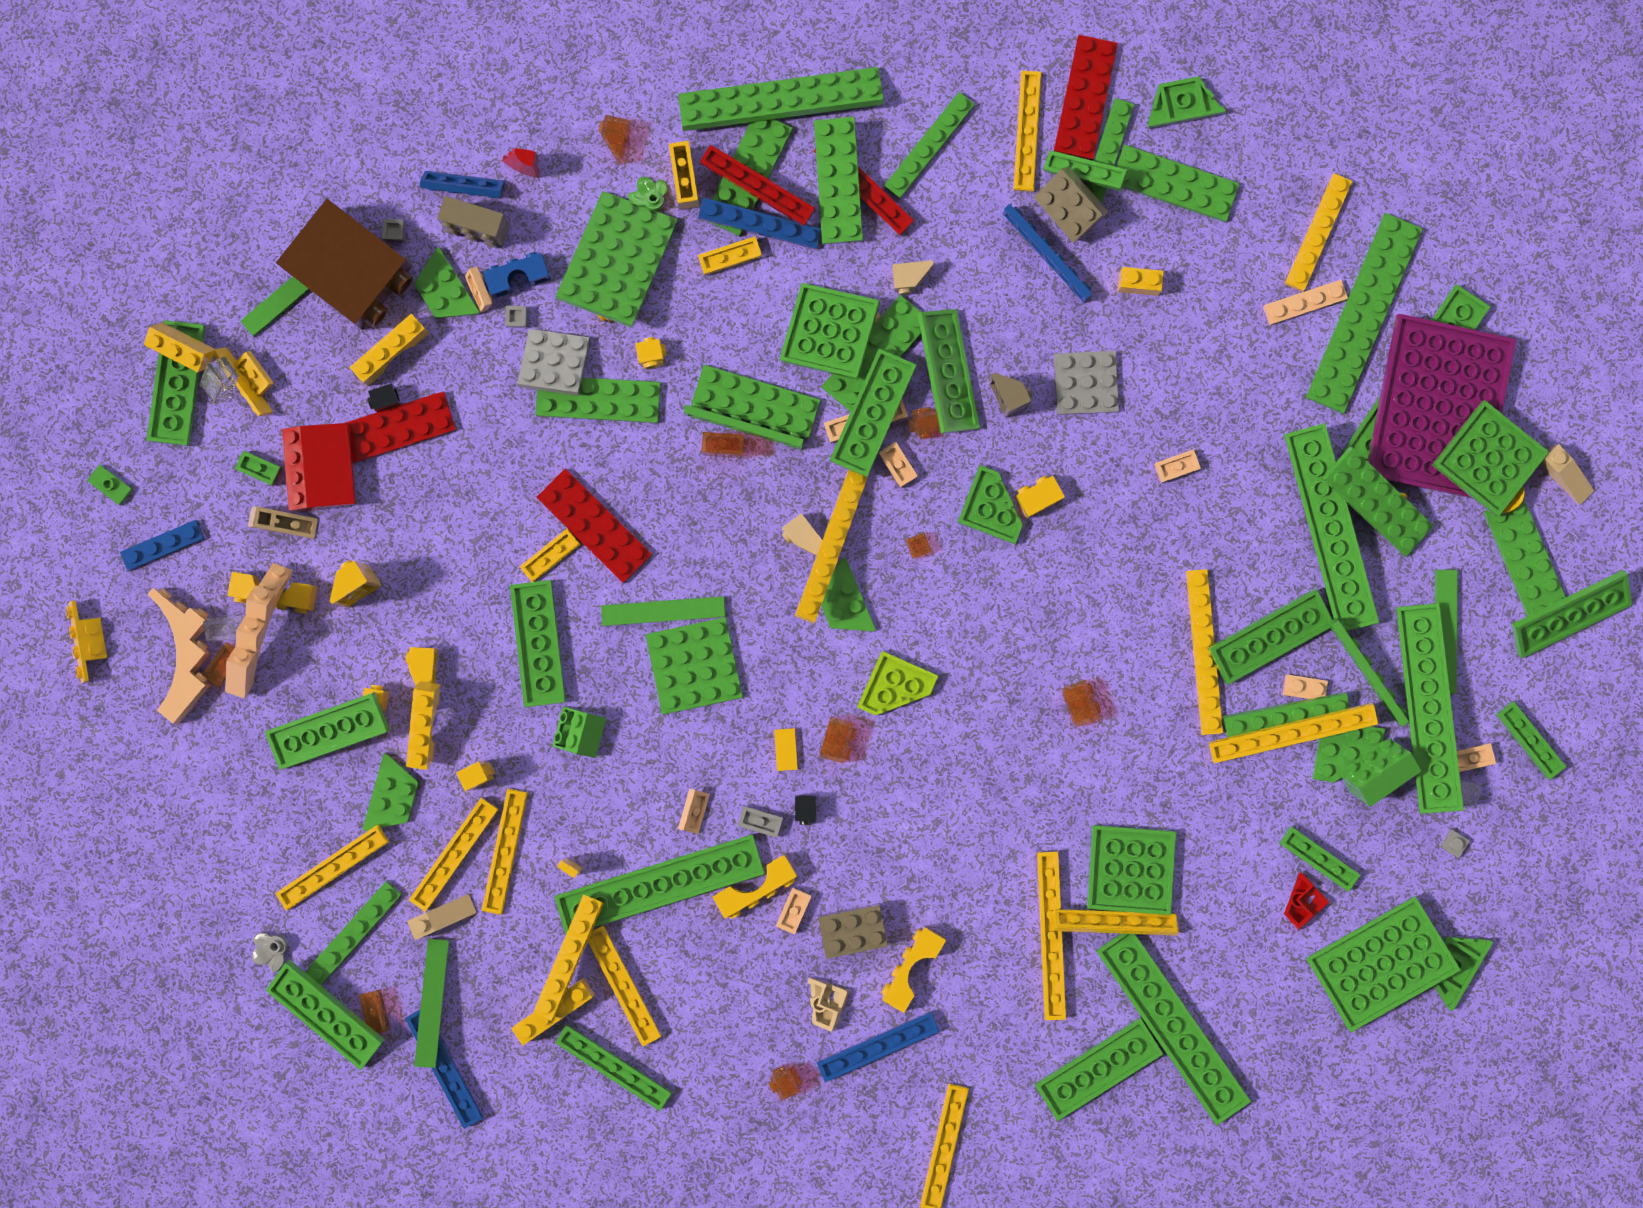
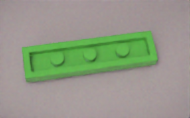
(1087, 170)
(1530, 740)
(1319, 859)

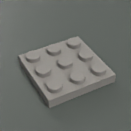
(553, 362)
(1086, 382)

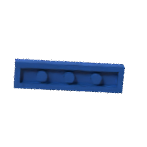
(462, 184)
(162, 545)

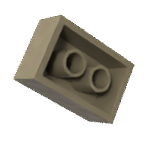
(1071, 204)
(473, 222)
(852, 930)

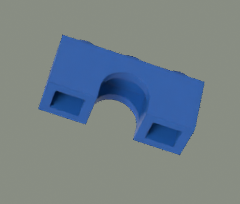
(499, 277)

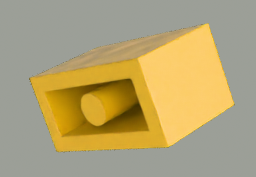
(1140, 281)
(1039, 496)
(476, 775)

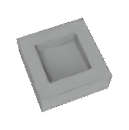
(393, 230)
(516, 317)
(1454, 843)

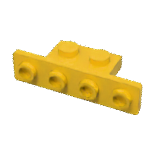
(252, 379)
(87, 639)

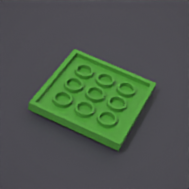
(829, 331)
(1490, 458)
(694, 665)
(1131, 870)

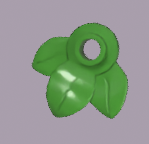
(647, 191)

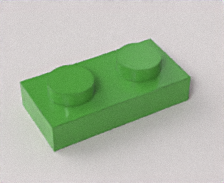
(258, 468)

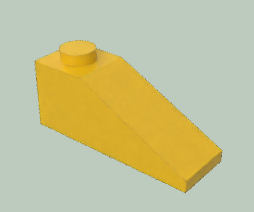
(422, 664)

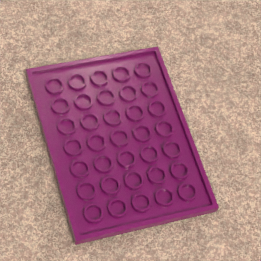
(1429, 391)

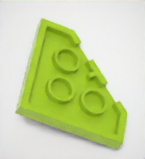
(894, 685)

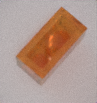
(723, 445)
(1080, 703)
(837, 740)

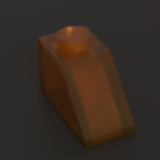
(615, 135)

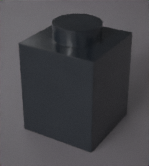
(383, 398)
(805, 809)

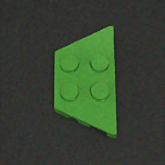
(1182, 102)
(443, 289)
(844, 602)
(391, 796)
(1468, 956)

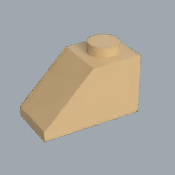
(909, 275)

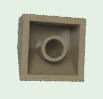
(1010, 394)

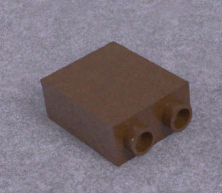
(346, 265)

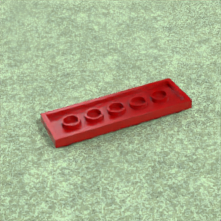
(1085, 97)
(400, 426)
(594, 525)

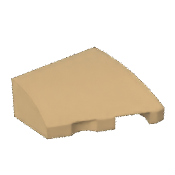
(825, 1012)

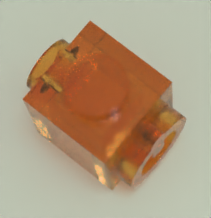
(924, 423)
(785, 1081)

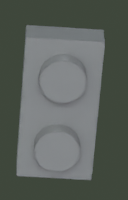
(760, 821)

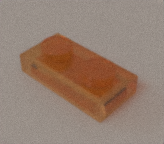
(217, 668)
(375, 1010)

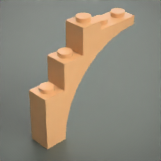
(251, 631)
(190, 655)

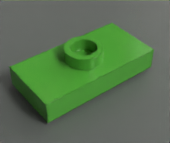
(110, 484)

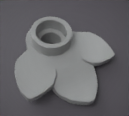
(267, 952)

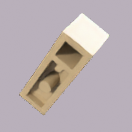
(1567, 473)
(282, 522)
(802, 535)
(441, 916)

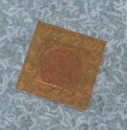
(918, 545)

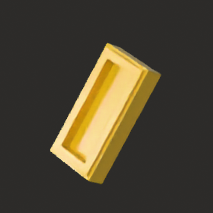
(785, 749)
(570, 867)

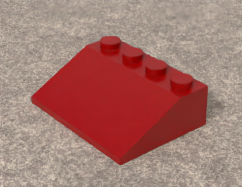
(318, 467)

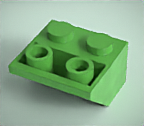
(579, 732)

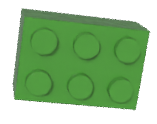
(1380, 772)

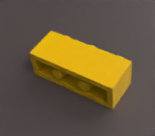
(684, 175)
(179, 346)

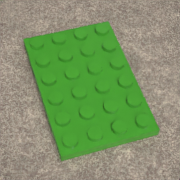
(616, 259)
(1382, 964)

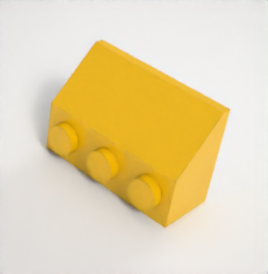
(353, 583)

